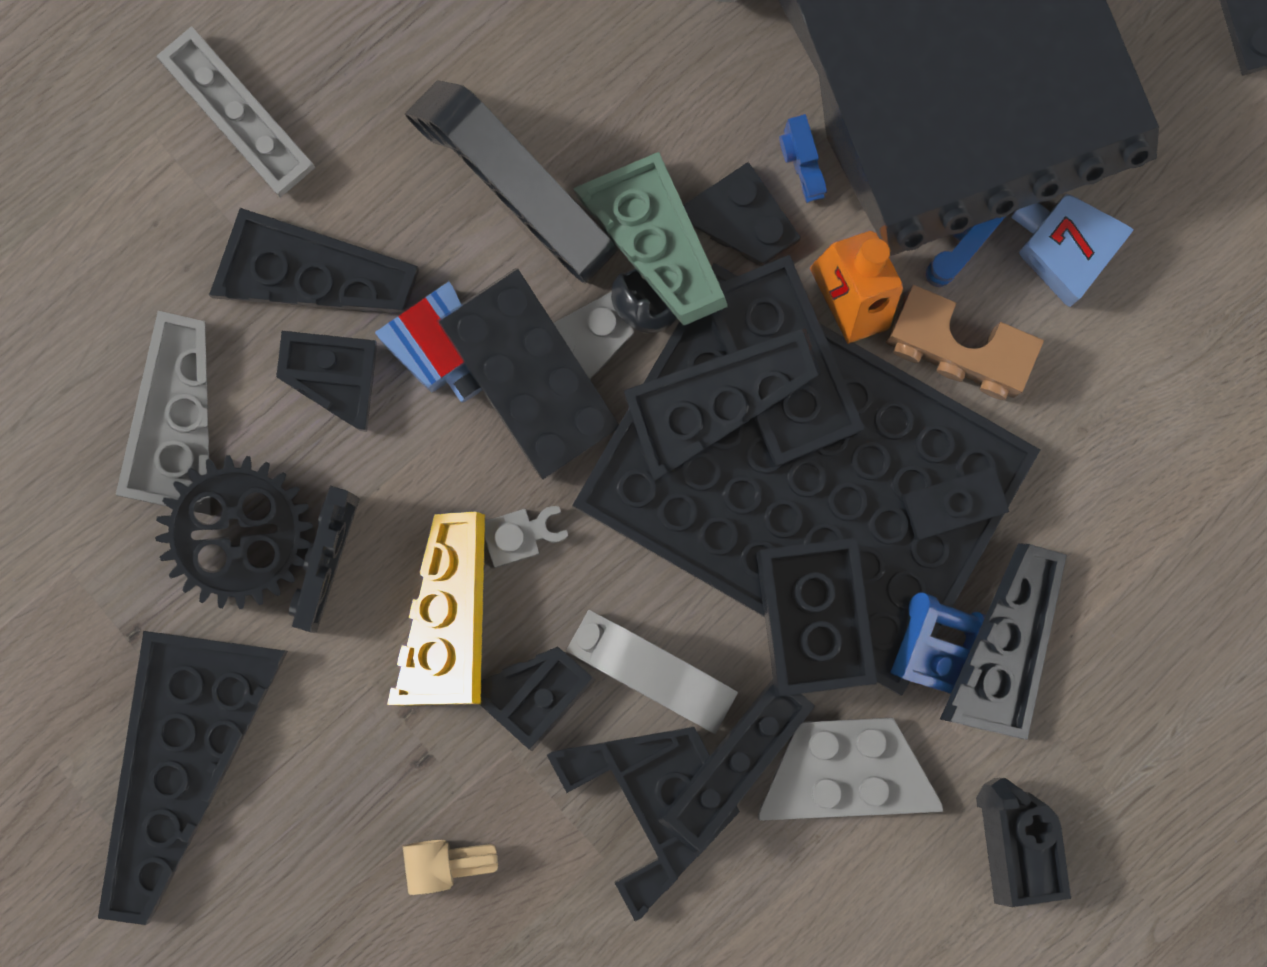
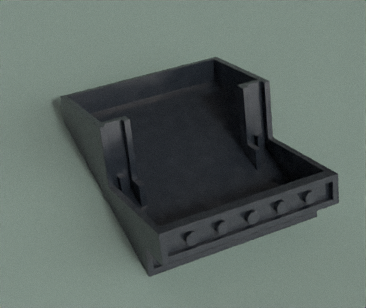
(972, 105)

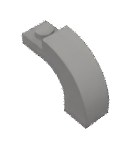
(652, 671)

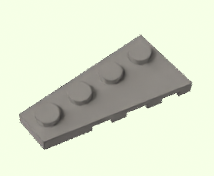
(169, 415)

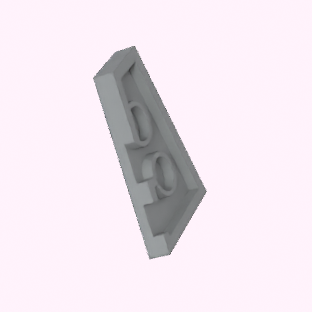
(595, 334)

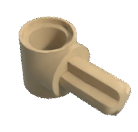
(433, 865)

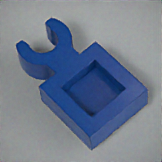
(799, 147)

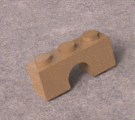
(925, 334)

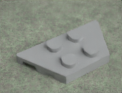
(848, 771)

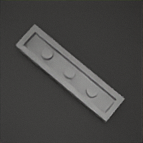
(235, 111)

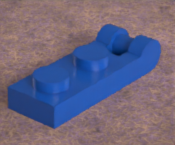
(949, 264)

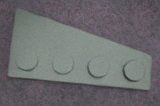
(654, 232)

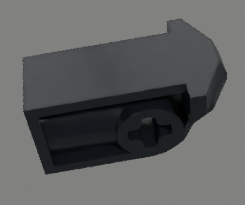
(1022, 864)

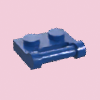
(929, 658)

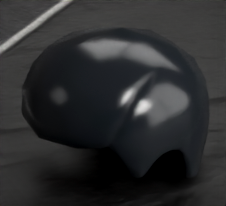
(640, 304)

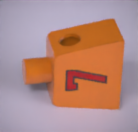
(859, 277)

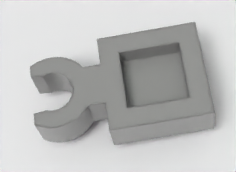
(515, 537)

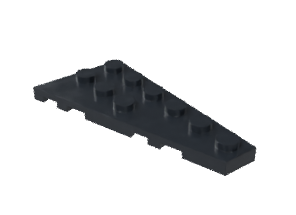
(182, 734)

